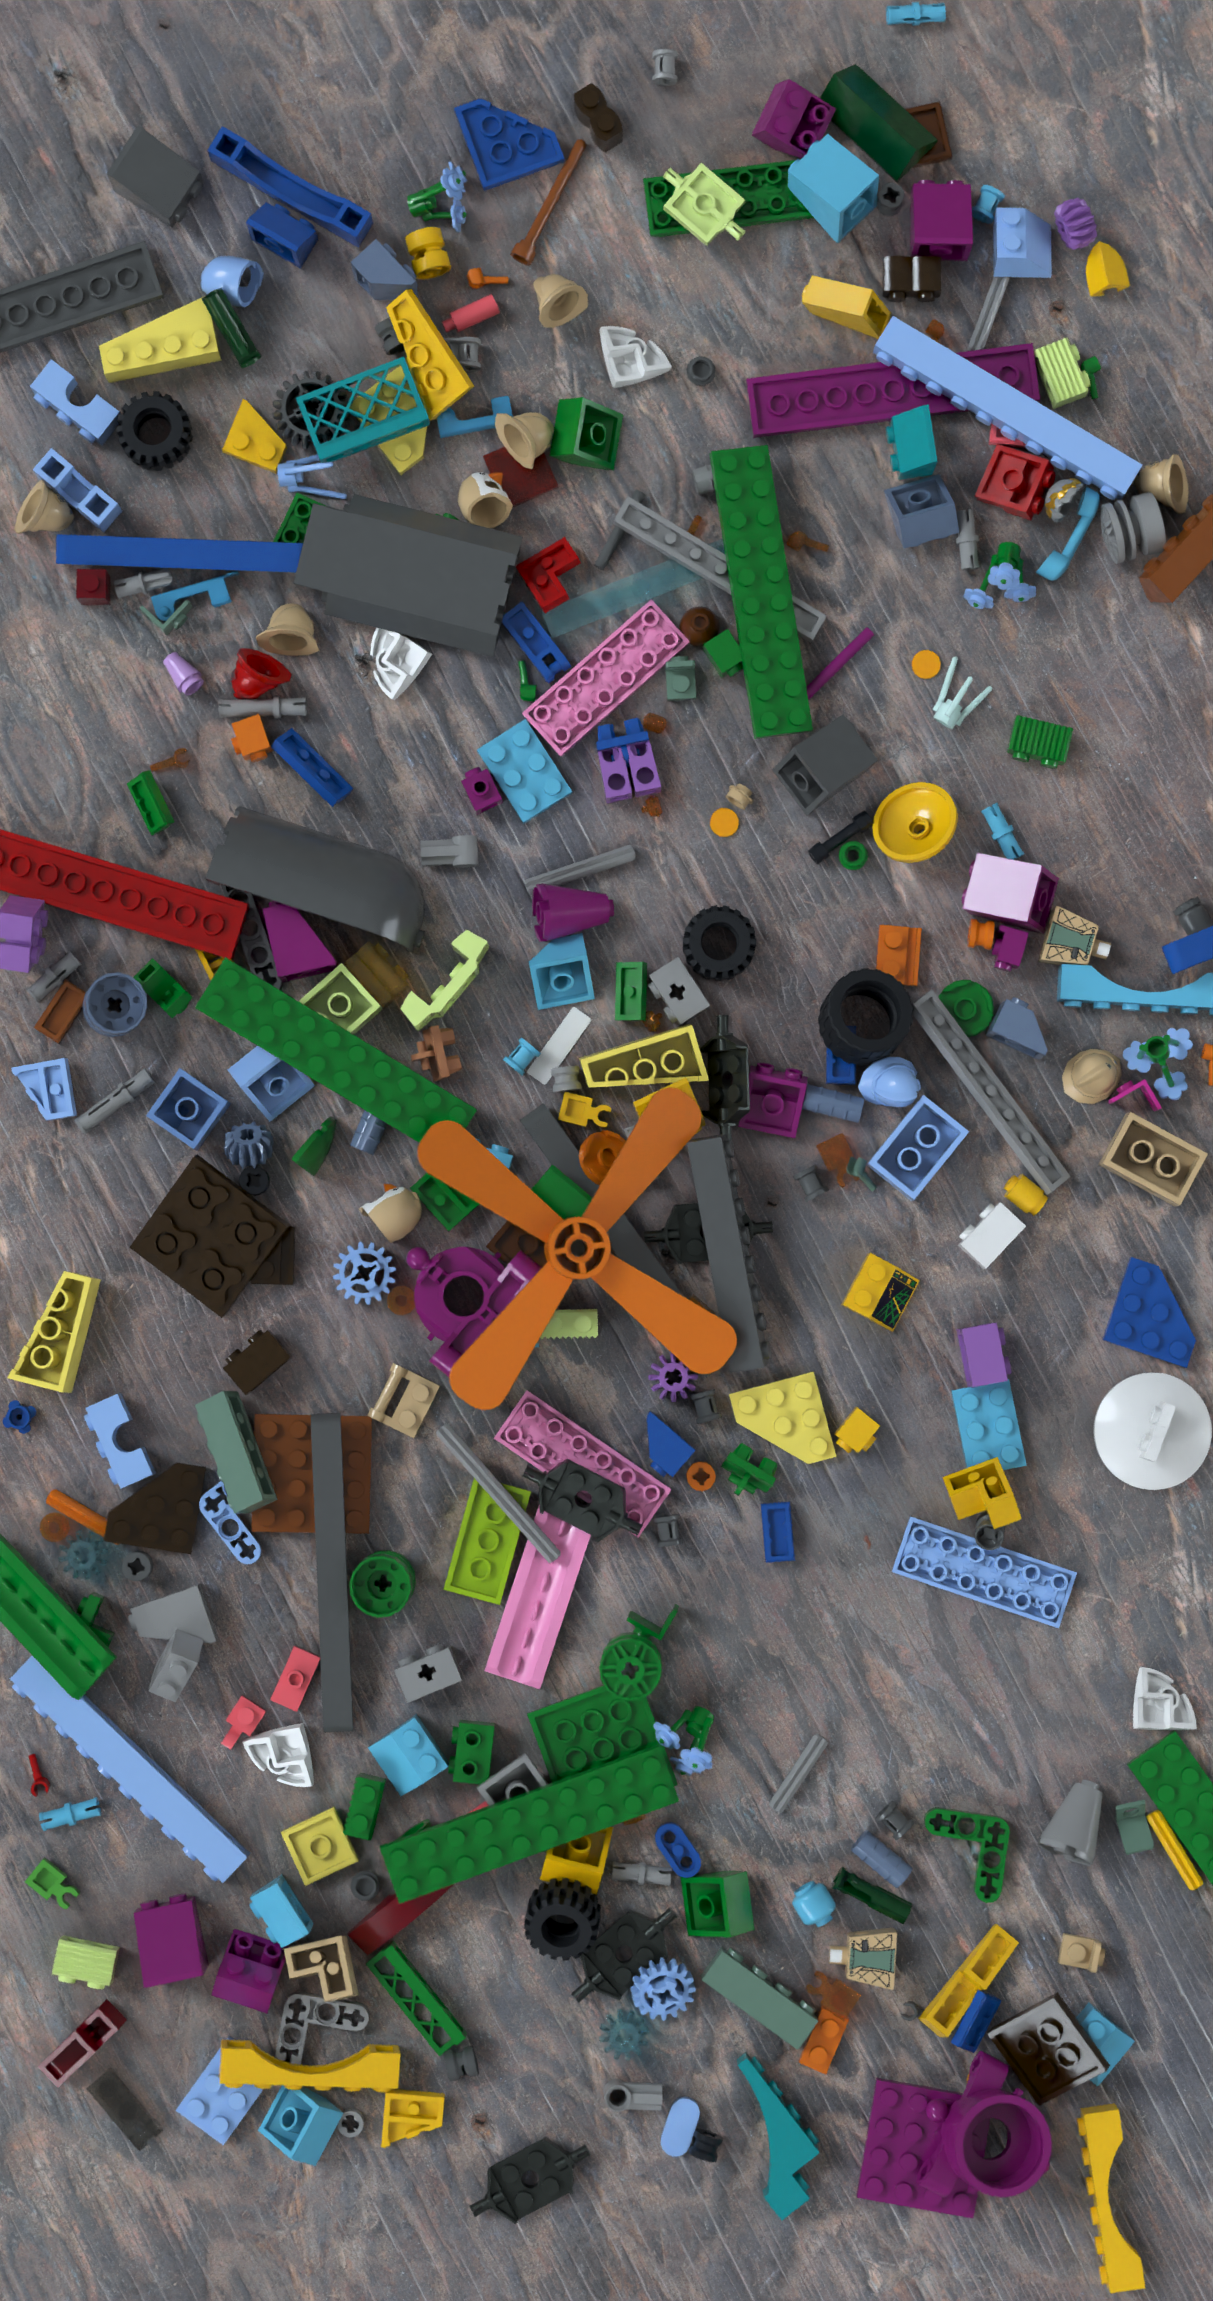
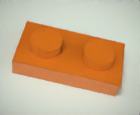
(823, 2041)

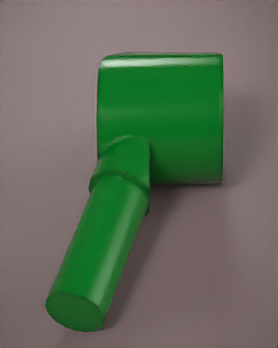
(1091, 366)
(527, 691)

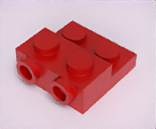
(1016, 482)

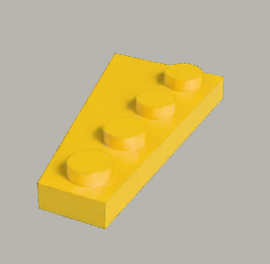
(435, 367)

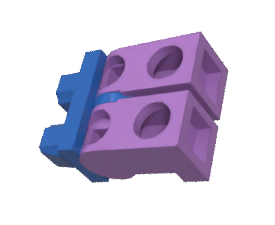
(626, 752)

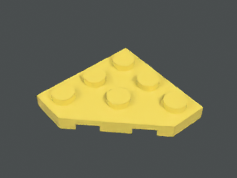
(406, 449)
(788, 1416)

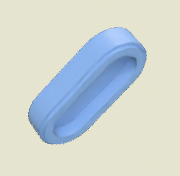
(680, 2126)

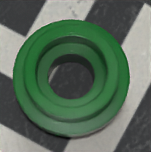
(853, 846)

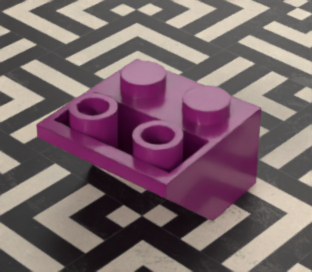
(792, 119)
(249, 1971)

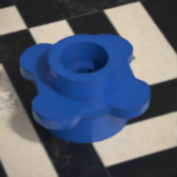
(11, 1418)

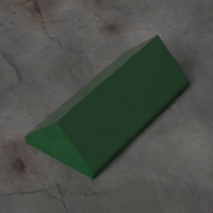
(876, 122)

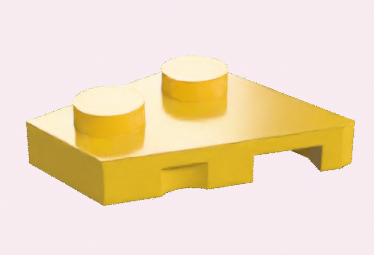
(254, 440)
(410, 2113)

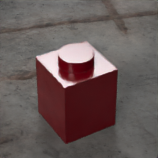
(93, 587)

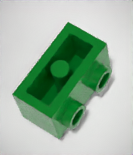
(473, 1751)

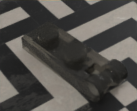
(124, 2108)

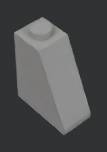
(181, 1610)

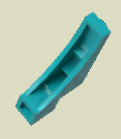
(788, 2141)

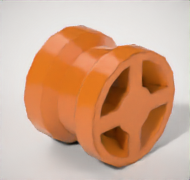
(980, 934)
(695, 1471)

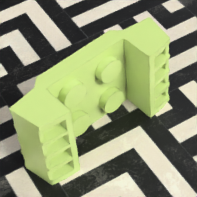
(473, 950)

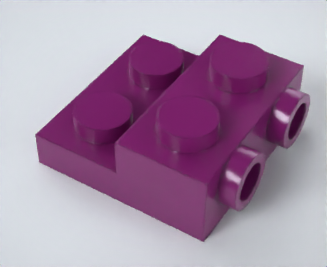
(774, 1100)

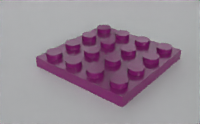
(899, 2144)

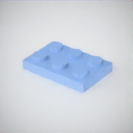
(215, 2106)

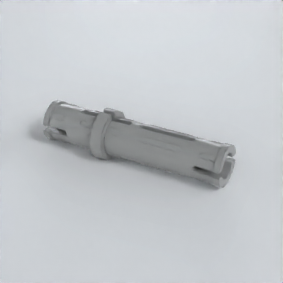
(264, 707)
(107, 1106)

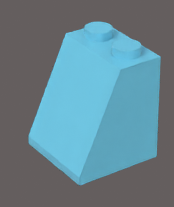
(834, 186)

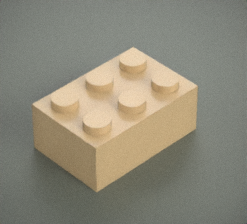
(1153, 1159)

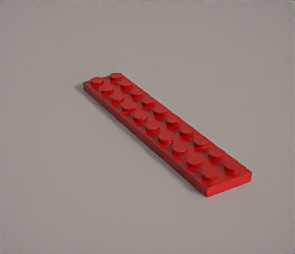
(121, 895)

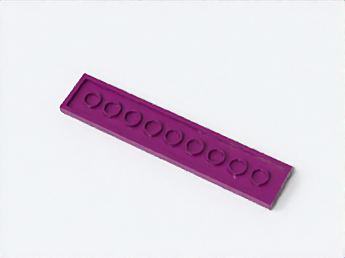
(869, 392)

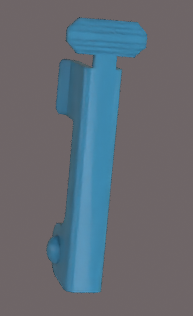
(451, 426)
(216, 587)

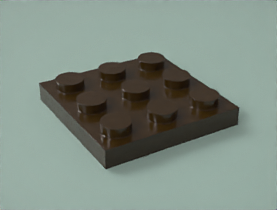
(1048, 2049)

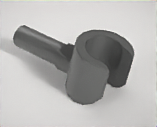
(917, 2013)

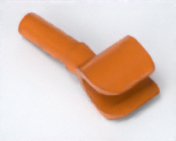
(477, 280)
(1207, 1054)

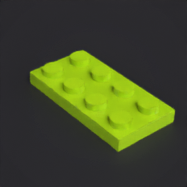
(484, 1546)

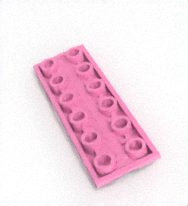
(606, 678)
(549, 1437)
(537, 1604)

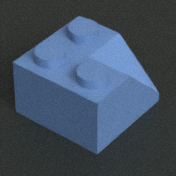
(188, 1109)

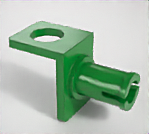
(648, 1628)

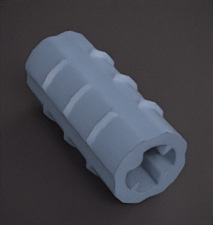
(833, 1103)
(368, 1133)
(881, 1859)

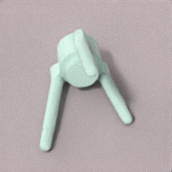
(949, 712)

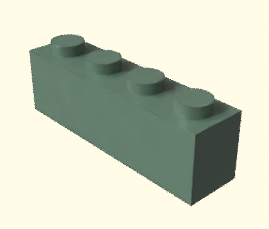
(235, 1452)
(759, 1997)

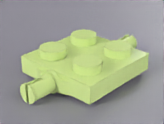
(704, 204)

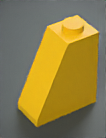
(846, 305)

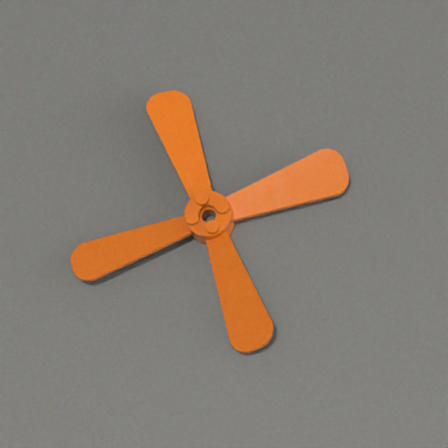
(497, 1356)

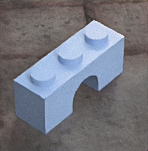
(54, 389)
(77, 491)
(106, 1419)

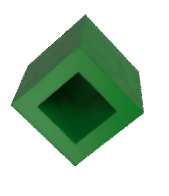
(724, 654)

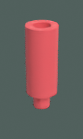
(471, 314)

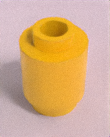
(1025, 1194)

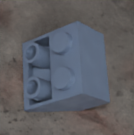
(381, 273)

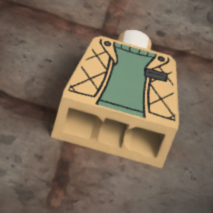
(1071, 940)
(868, 1956)

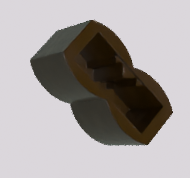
(594, 114)
(911, 277)

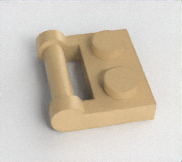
(412, 1405)

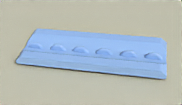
(988, 1576)

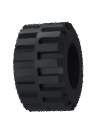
(154, 407)
(730, 920)
(560, 1938)

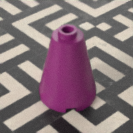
(568, 910)

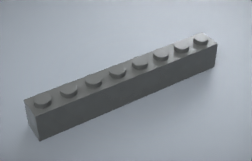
(728, 1249)

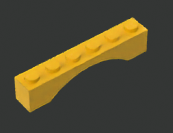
(371, 2067)
(1103, 2136)

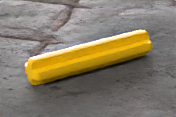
(1174, 1849)

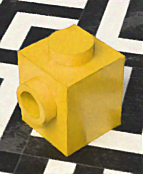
(856, 1432)

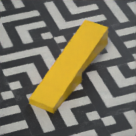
(973, 1975)

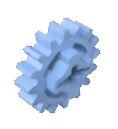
(371, 1284)
(663, 1989)

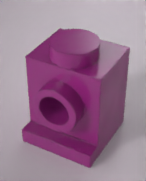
(485, 800)
(1009, 948)

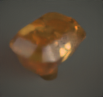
(654, 723)
(652, 806)
(652, 1021)

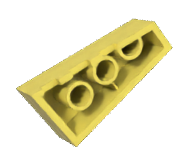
(165, 344)
(646, 1061)
(59, 1335)

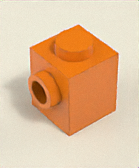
(251, 739)

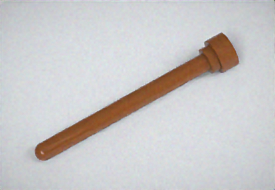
(525, 250)

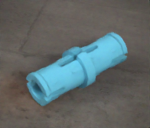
(915, 13)
(1002, 832)
(70, 1814)

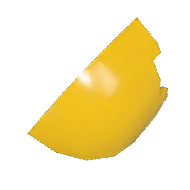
(1105, 270)

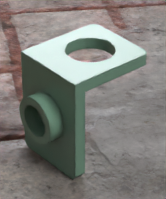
(175, 621)
(1134, 1827)

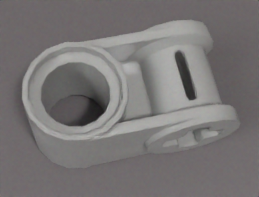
(459, 348)

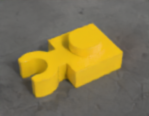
(577, 1110)

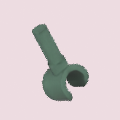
(856, 1168)

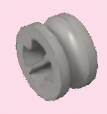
(358, 2116)

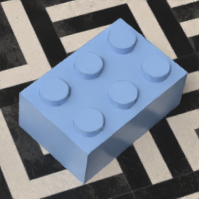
(917, 1148)

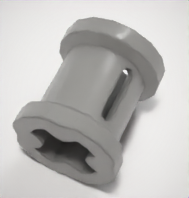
(665, 67)

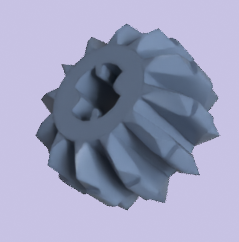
(248, 1145)

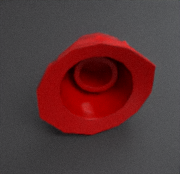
(256, 674)

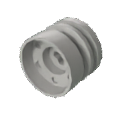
(1126, 529)

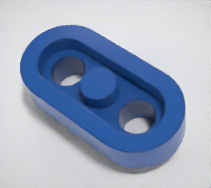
(677, 1849)

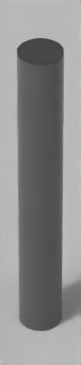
(614, 538)

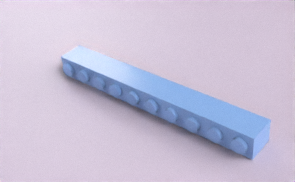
(1006, 408)
(134, 1771)

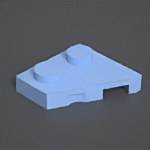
(50, 1087)

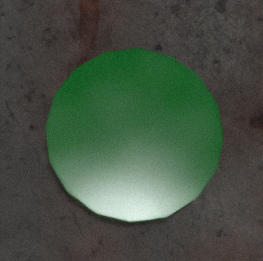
(969, 1005)

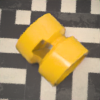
(427, 251)

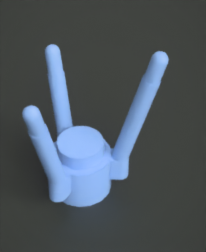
(292, 473)

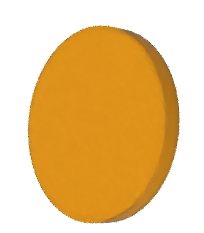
(926, 664)
(724, 822)

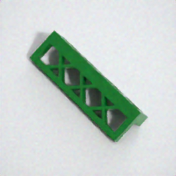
(425, 1996)

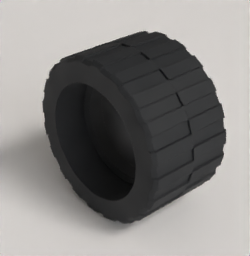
(883, 989)

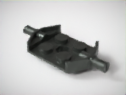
(726, 1058)
(683, 1233)
(559, 1498)
(609, 1974)
(516, 2199)

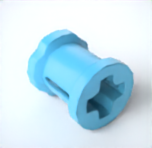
(987, 204)
(521, 1056)

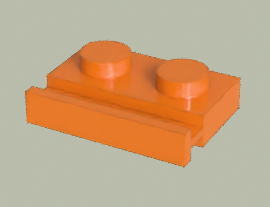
(899, 953)

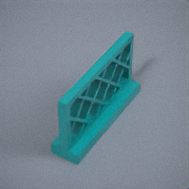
(373, 434)

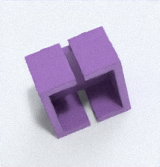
(22, 928)
(983, 1354)

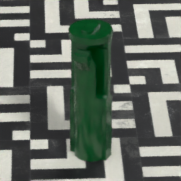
(231, 327)
(873, 1896)

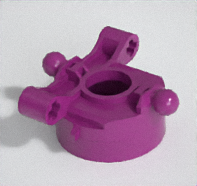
(499, 1289)
(1027, 2145)

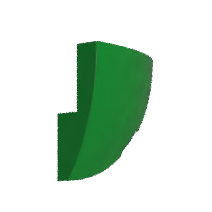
(316, 1148)

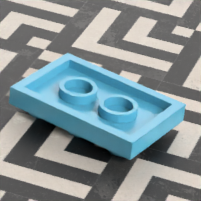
(524, 771)
(989, 1425)

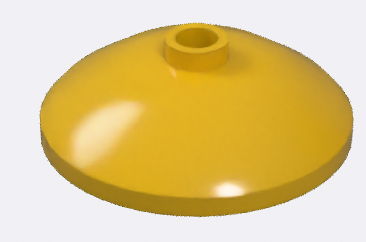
(909, 811)

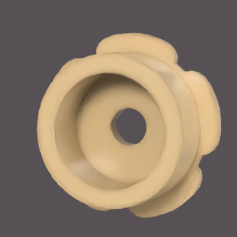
(739, 796)

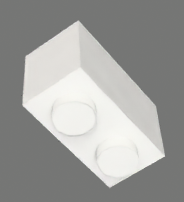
(991, 1234)

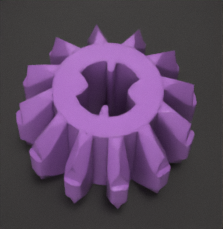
(1075, 223)
(675, 1386)

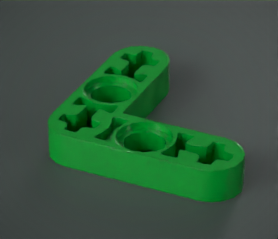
(981, 1835)

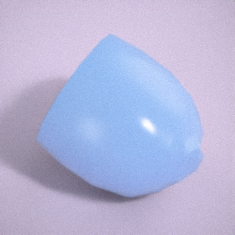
(227, 273)

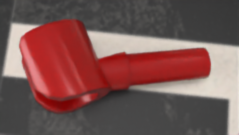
(38, 1779)

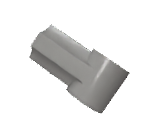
(457, 851)
(637, 2095)

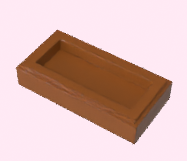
(61, 1012)

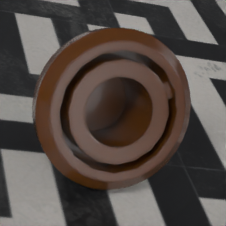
(699, 625)

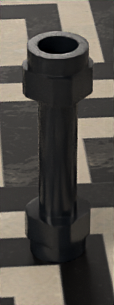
(861, 823)

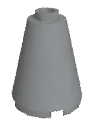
(1075, 1825)

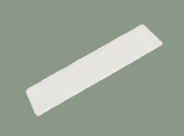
(559, 1045)

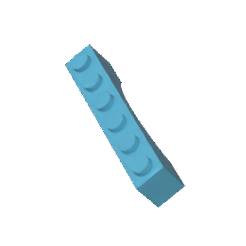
(1086, 985)

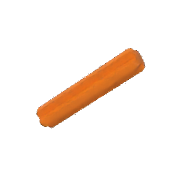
(77, 1512)

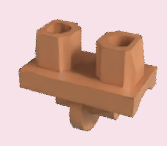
(432, 1053)

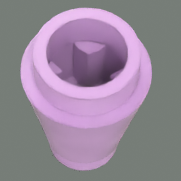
(183, 674)

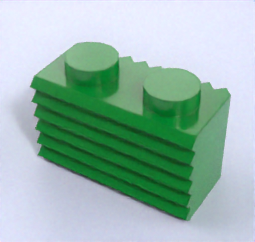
(1039, 741)
(364, 1806)

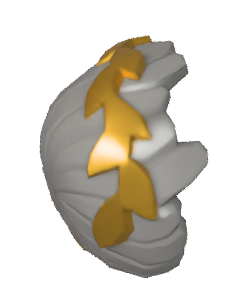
(1061, 497)

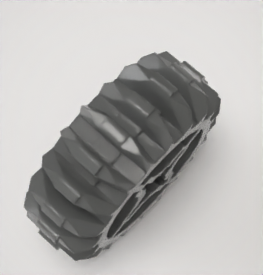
(300, 387)

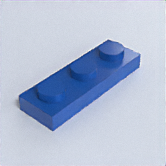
(312, 767)

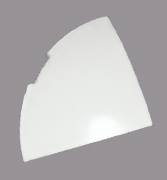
(630, 358)
(397, 661)
(1159, 1704)
(284, 1753)

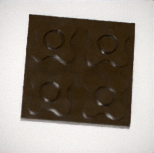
(209, 1236)

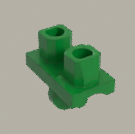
(747, 1475)

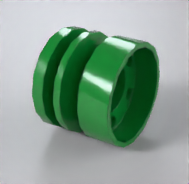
(369, 1593)
(640, 1652)

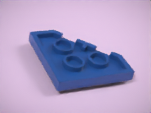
(505, 144)
(1149, 1317)

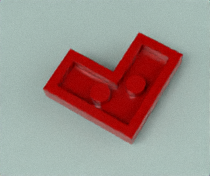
(542, 570)

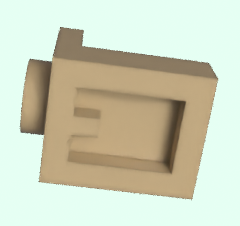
(1081, 1952)

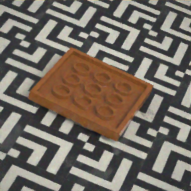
(287, 1454)

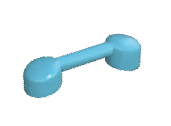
(1058, 563)

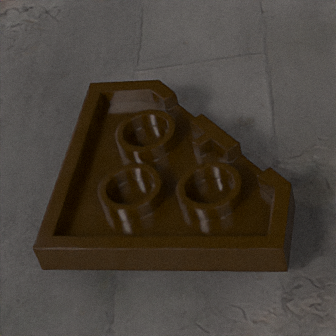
(160, 1512)

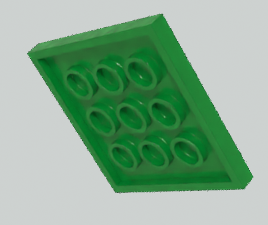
(592, 1732)

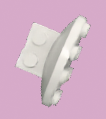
(1152, 1431)

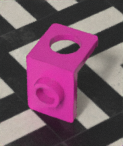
(1145, 1088)

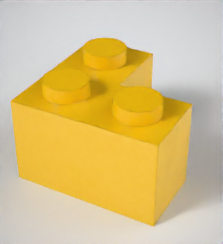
(983, 1489)

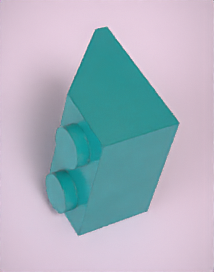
(912, 443)

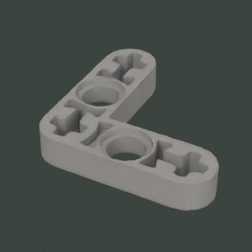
(312, 2016)

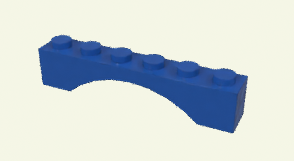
(263, 173)

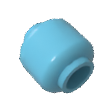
(814, 1904)

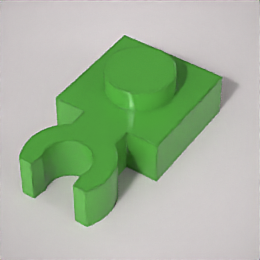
(48, 1880)

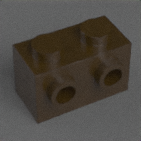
(257, 1361)

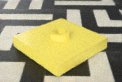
(319, 1846)

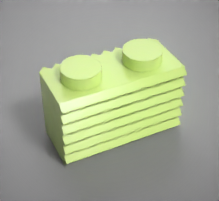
(1061, 372)
(572, 1323)
(85, 1962)

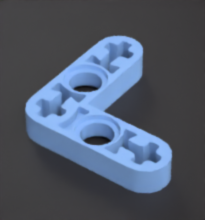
(217, 1519)

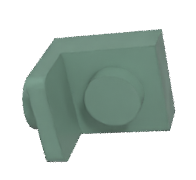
(680, 679)

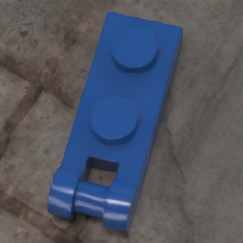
(534, 641)

